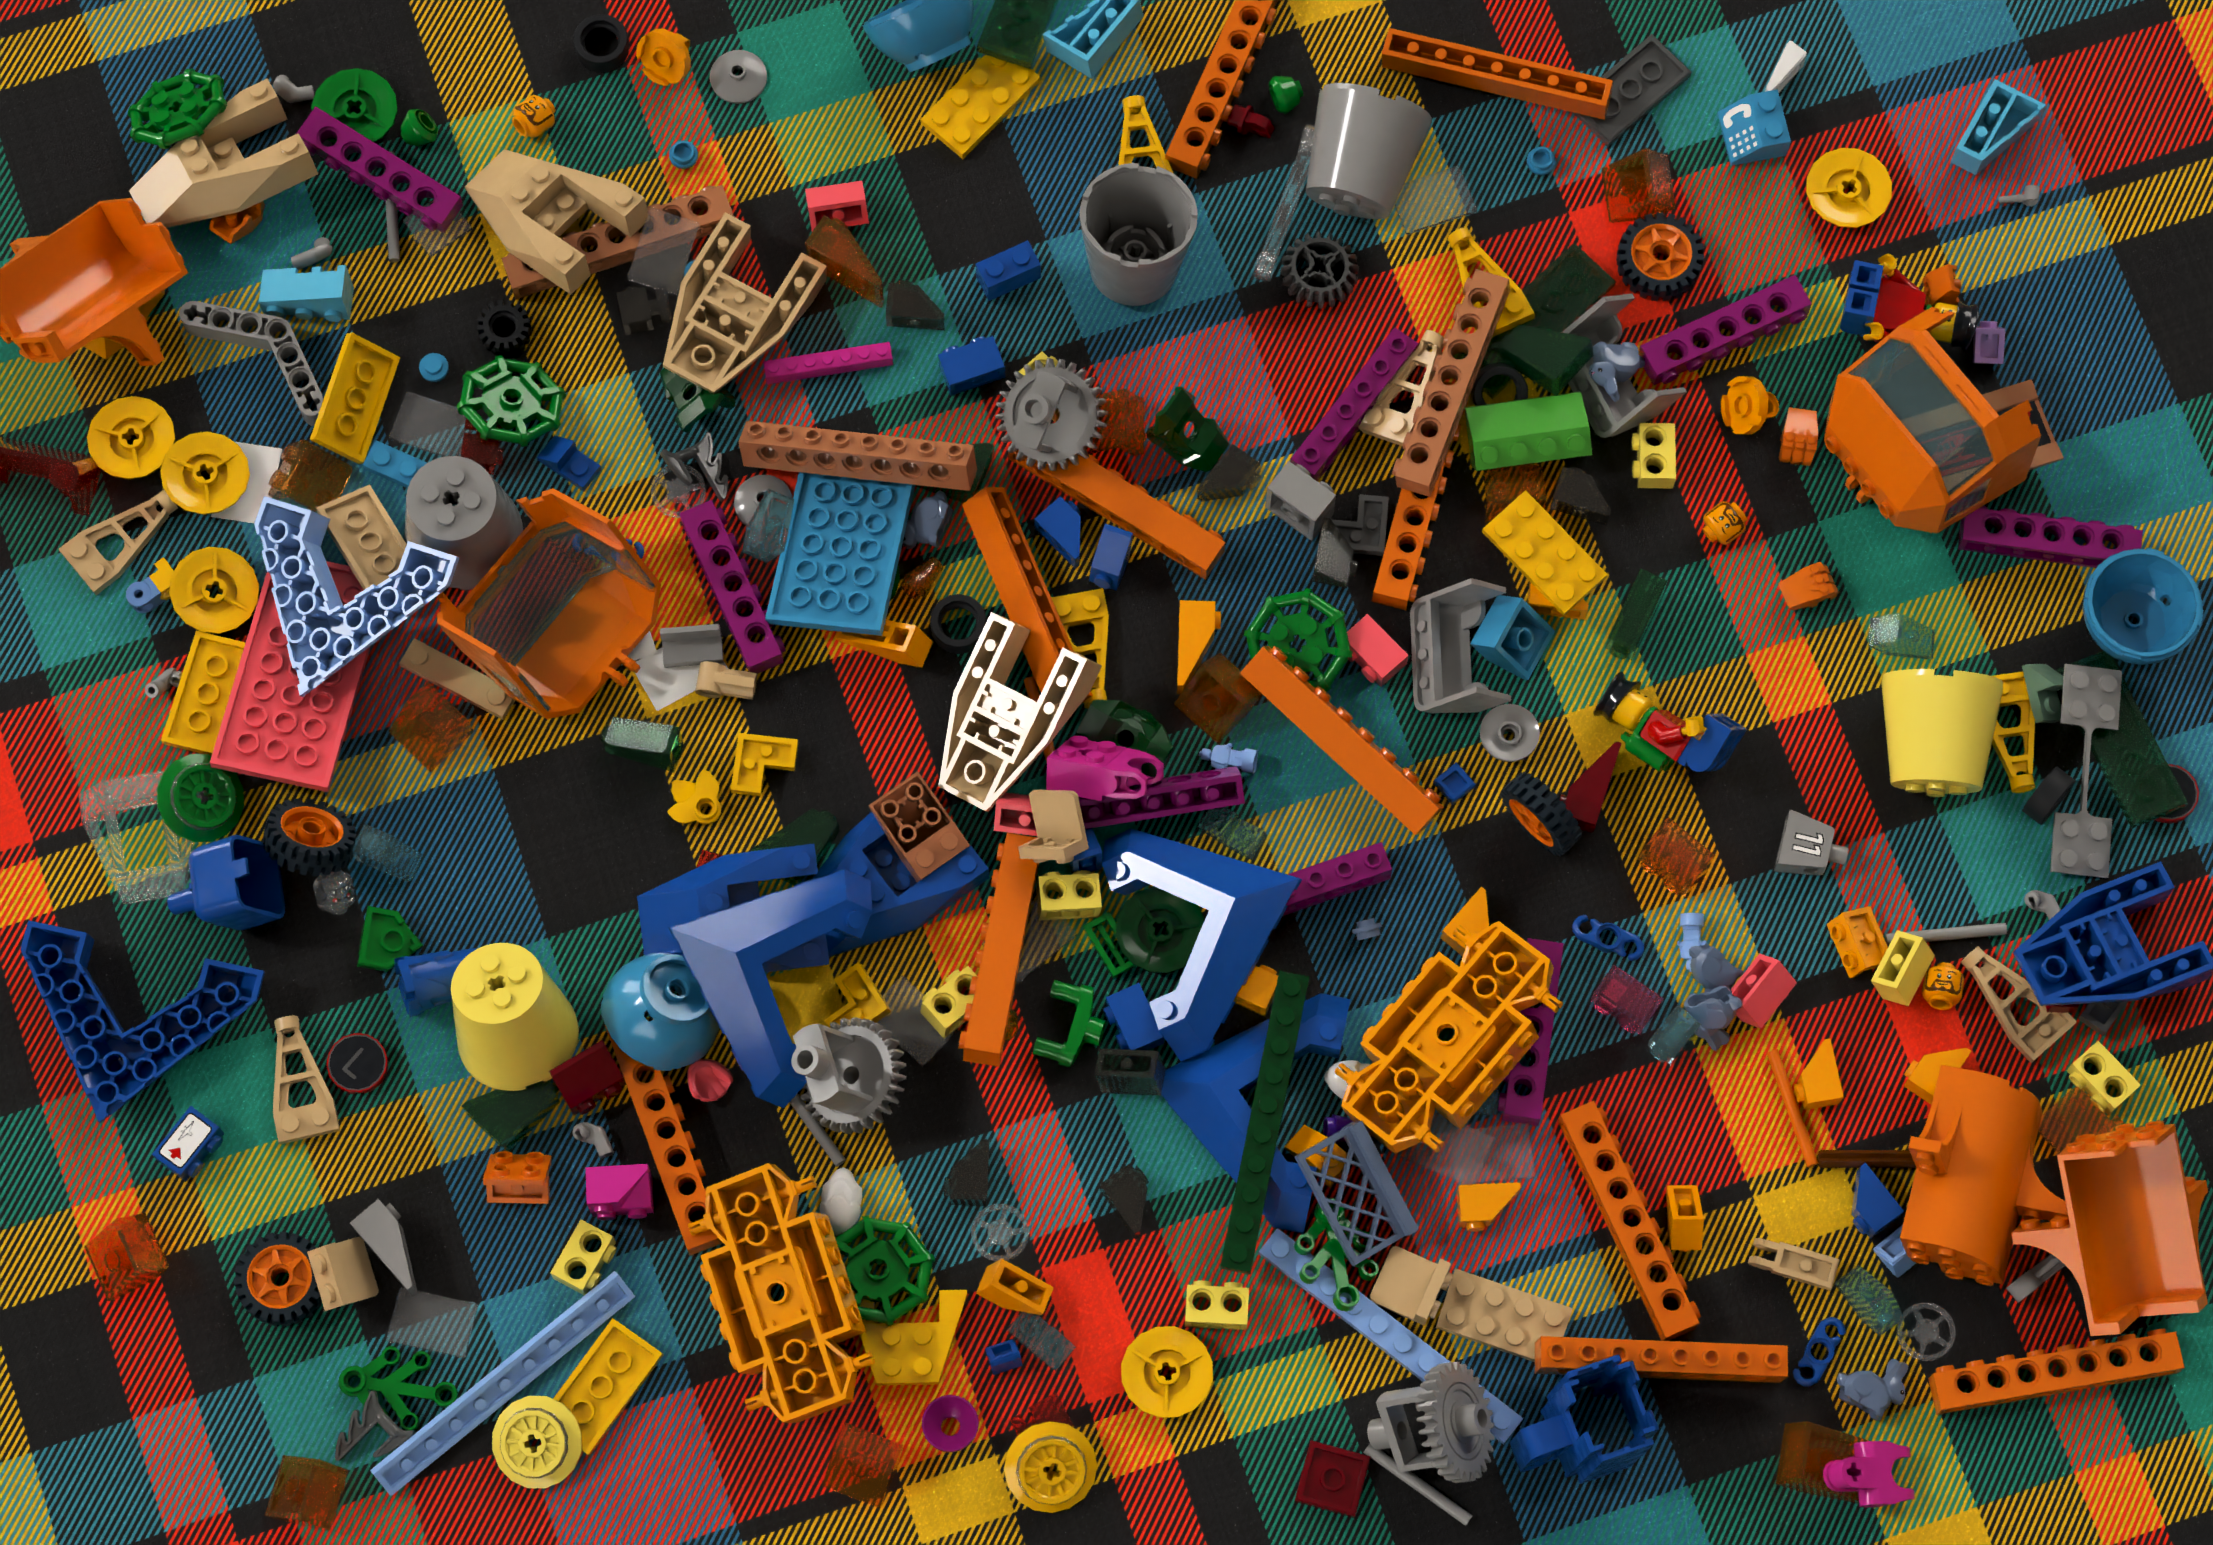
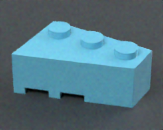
(1093, 34)
(1996, 125)
(307, 294)

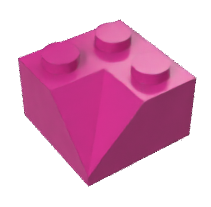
(619, 1191)

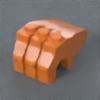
(239, 224)
(1941, 286)
(1799, 437)
(1808, 587)

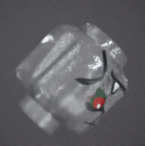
(334, 892)

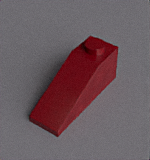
(1589, 790)

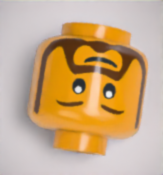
(533, 116)
(1724, 522)
(1943, 986)

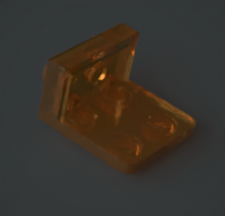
(1123, 423)
(309, 475)
(1507, 483)
(2074, 1117)

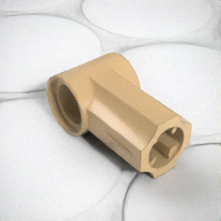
(717, 680)

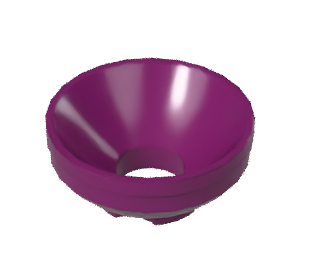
(950, 1407)

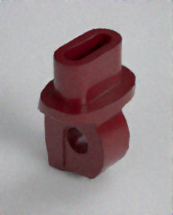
(1247, 121)

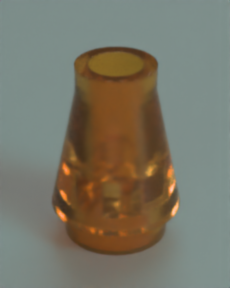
(919, 580)

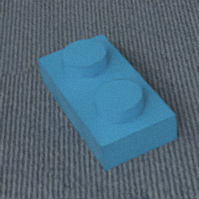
(392, 464)

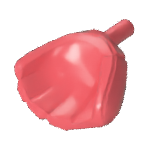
(708, 1080)

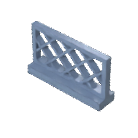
(1380, 1184)

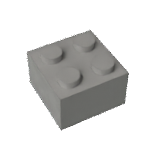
(1300, 500)

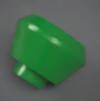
(1285, 93)
(418, 128)

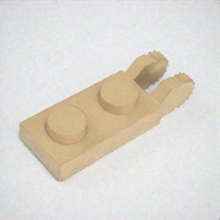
(1796, 1263)

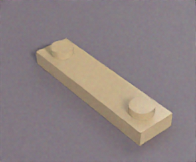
(456, 678)

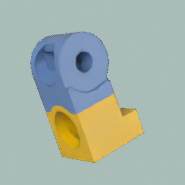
(152, 591)

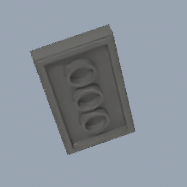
(1638, 86)

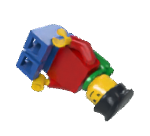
(1880, 305)
(1662, 736)

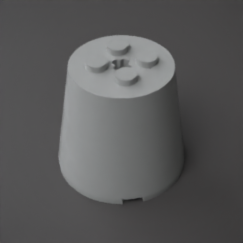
(1363, 149)
(1136, 231)
(474, 529)

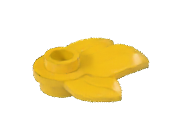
(693, 797)

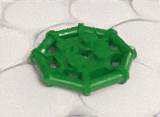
(177, 109)
(506, 413)
(1307, 628)
(896, 1273)

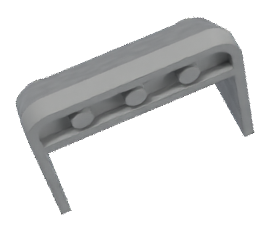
(1604, 414)
(1443, 651)

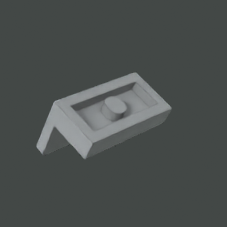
(691, 645)

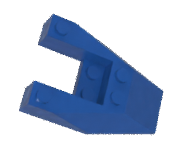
(722, 885)
(897, 898)
(2094, 954)

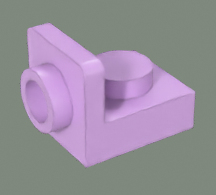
(1988, 343)

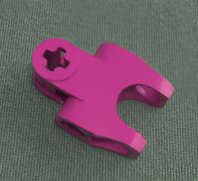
(1869, 1474)

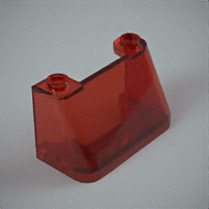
(68, 471)

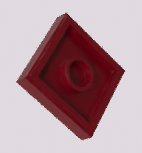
(1332, 1479)

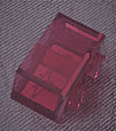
(1626, 1000)

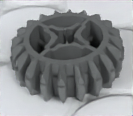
(1304, 285)

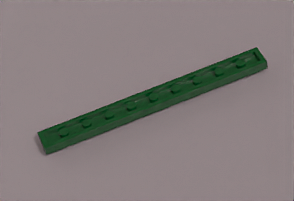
(1264, 1122)

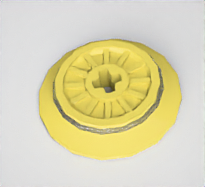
(546, 1421)

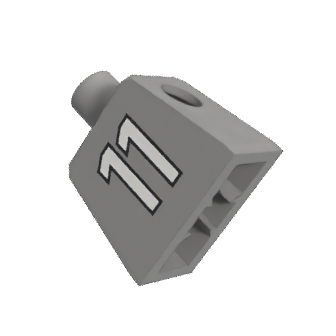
(1807, 846)

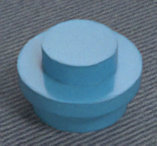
(683, 154)
(1541, 160)
(433, 367)

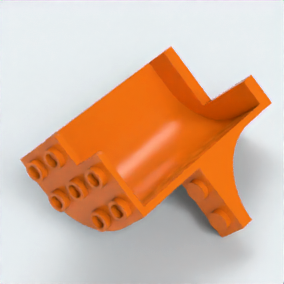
(88, 284)
(1974, 1176)
(2126, 1226)

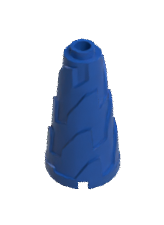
(427, 979)

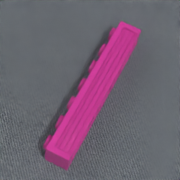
(828, 363)

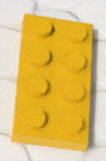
(979, 103)
(355, 398)
(1544, 553)
(203, 693)
(607, 1381)

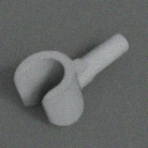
(2029, 198)

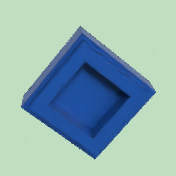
(1454, 783)

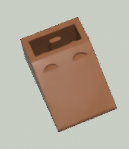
(918, 826)

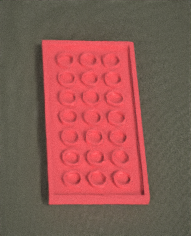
(267, 723)

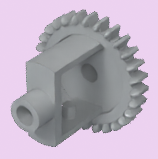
(1031, 409)
(848, 1072)
(1454, 1422)

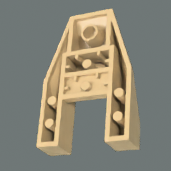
(210, 176)
(538, 200)
(725, 323)
(998, 730)

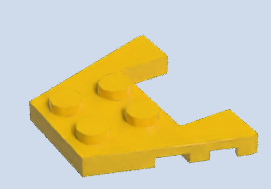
(913, 1350)

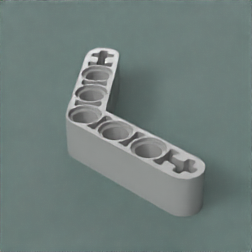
(261, 338)

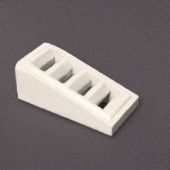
(1787, 67)

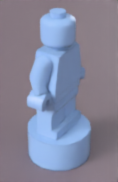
(1224, 756)
(1691, 927)

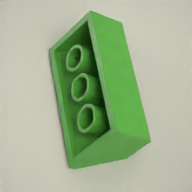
(1528, 431)

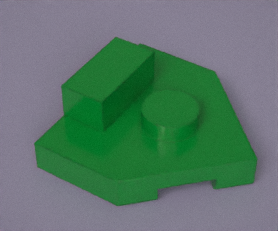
(384, 939)

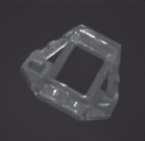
(124, 793)

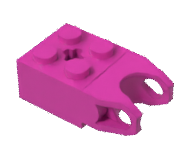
(1100, 769)

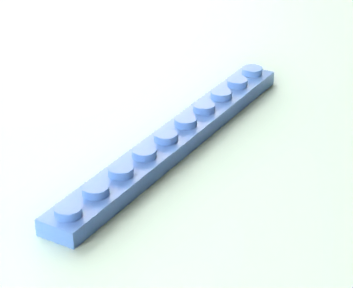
(1376, 1325)
(502, 1383)

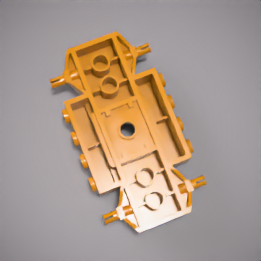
(1417, 1069)
(789, 1337)

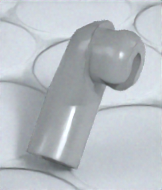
(291, 92)
(319, 252)
(163, 682)
(2042, 902)
(593, 1135)

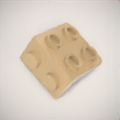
(1057, 827)
(343, 1273)
(1411, 1285)

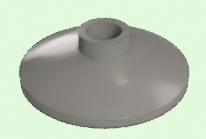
(742, 87)
(747, 494)
(1509, 719)

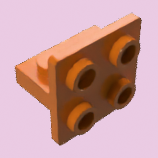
(518, 1178)

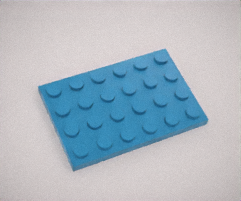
(840, 554)

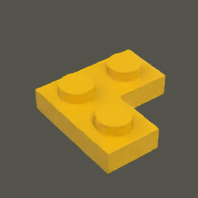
(757, 753)
(862, 997)

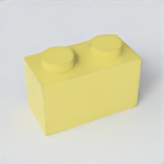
(1902, 968)

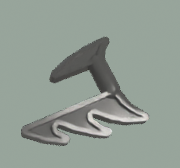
(702, 453)
(371, 1416)

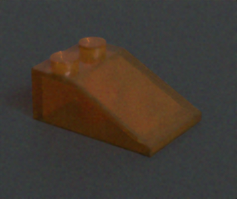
(845, 261)
(1806, 1452)

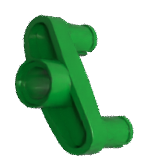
(1083, 1029)

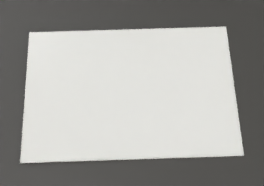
(262, 464)
(666, 684)

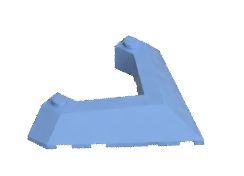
(311, 613)

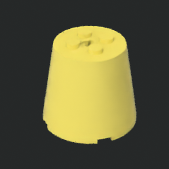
(1939, 729)
(510, 1018)

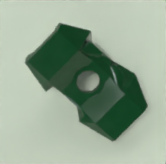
(700, 404)
(1202, 447)
(1109, 717)

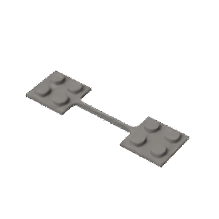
(2081, 840)

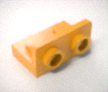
(1858, 940)

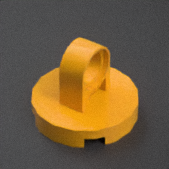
(664, 56)
(1747, 405)

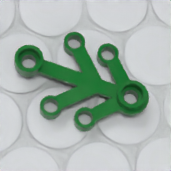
(1334, 1250)
(393, 1385)

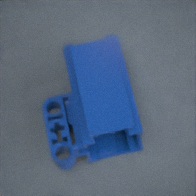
(1558, 1437)

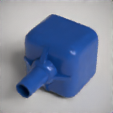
(232, 885)

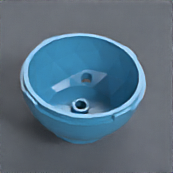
(921, 30)
(2133, 586)
(681, 1024)

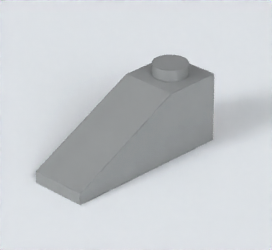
(387, 1240)

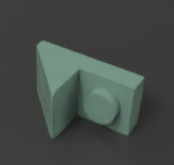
(2042, 689)

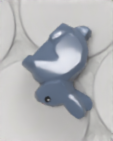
(1614, 364)
(928, 521)
(1711, 968)
(1714, 1013)
(1871, 1392)

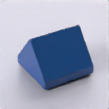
(1003, 1356)

